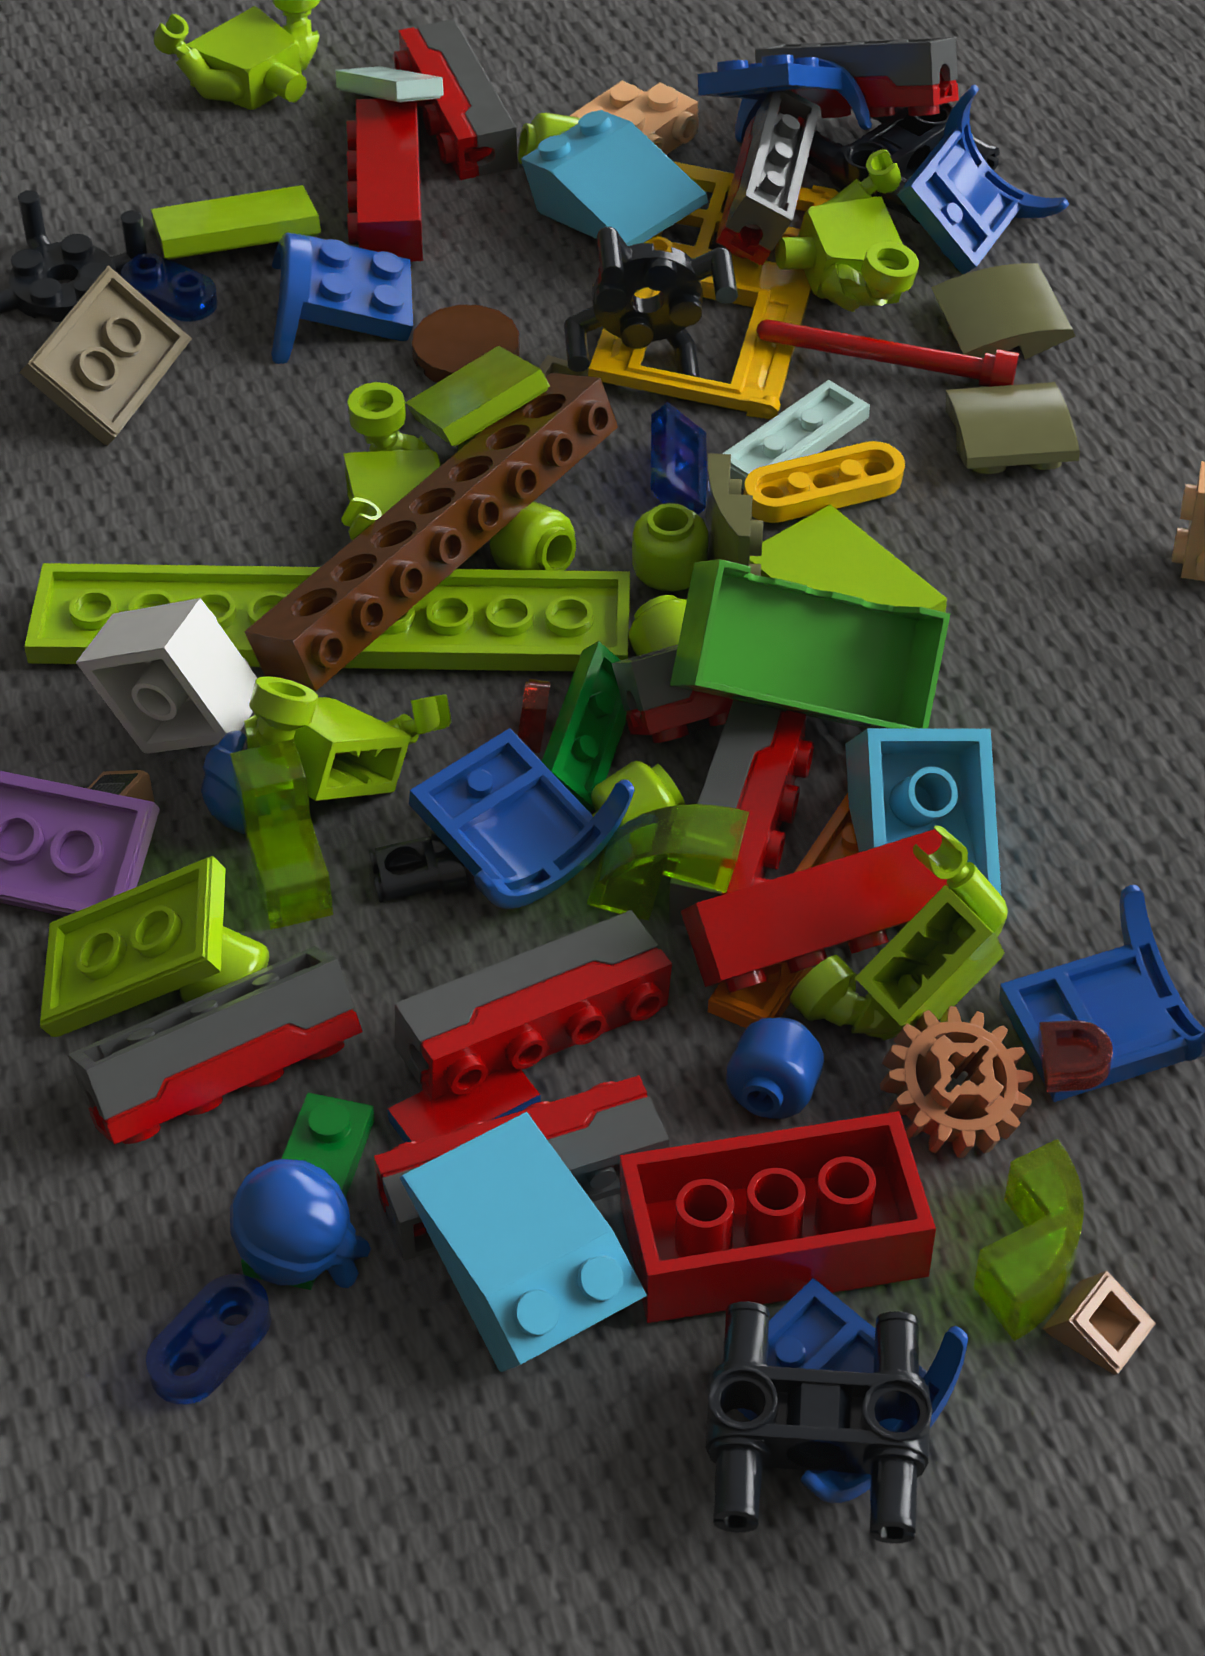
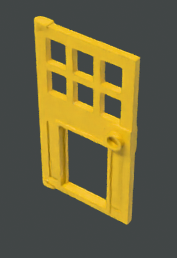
(766, 288)

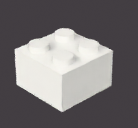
(170, 676)

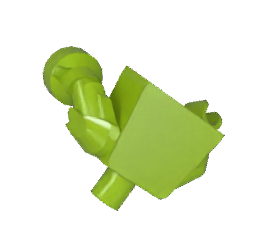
(247, 56)
(852, 244)
(395, 459)
(338, 745)
(925, 964)

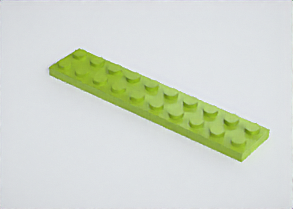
(463, 624)

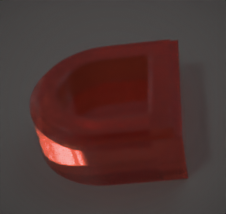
(534, 713)
(1074, 1055)

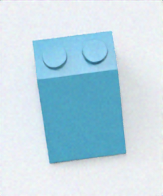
(609, 177)
(922, 779)
(521, 1241)

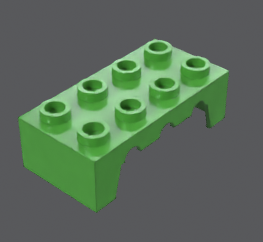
(808, 649)

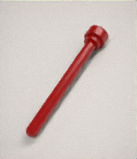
(991, 370)

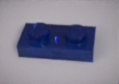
(678, 459)

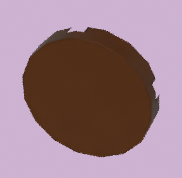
(459, 336)

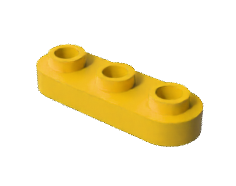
(825, 478)

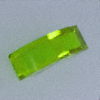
(281, 834)
(675, 841)
(1031, 1268)

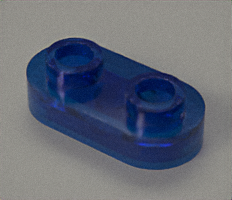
(172, 287)
(204, 1341)

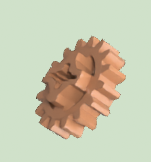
(971, 1113)

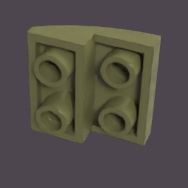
(1003, 310)
(1012, 427)
(729, 517)

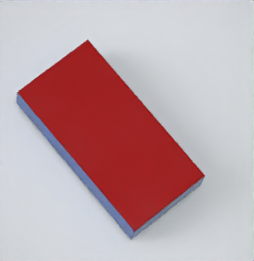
(498, 1096)

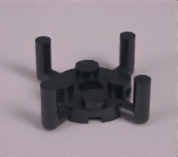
(38, 269)
(652, 319)

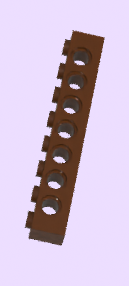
(430, 532)

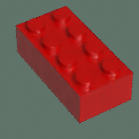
(773, 1213)

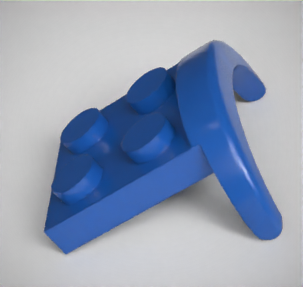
(776, 74)
(962, 197)
(340, 289)
(515, 821)
(1120, 992)
(826, 1334)

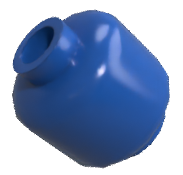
(778, 1065)

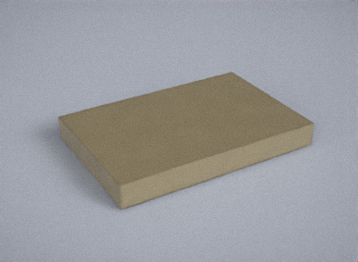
(106, 356)

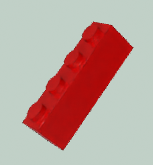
(385, 178)
(811, 911)

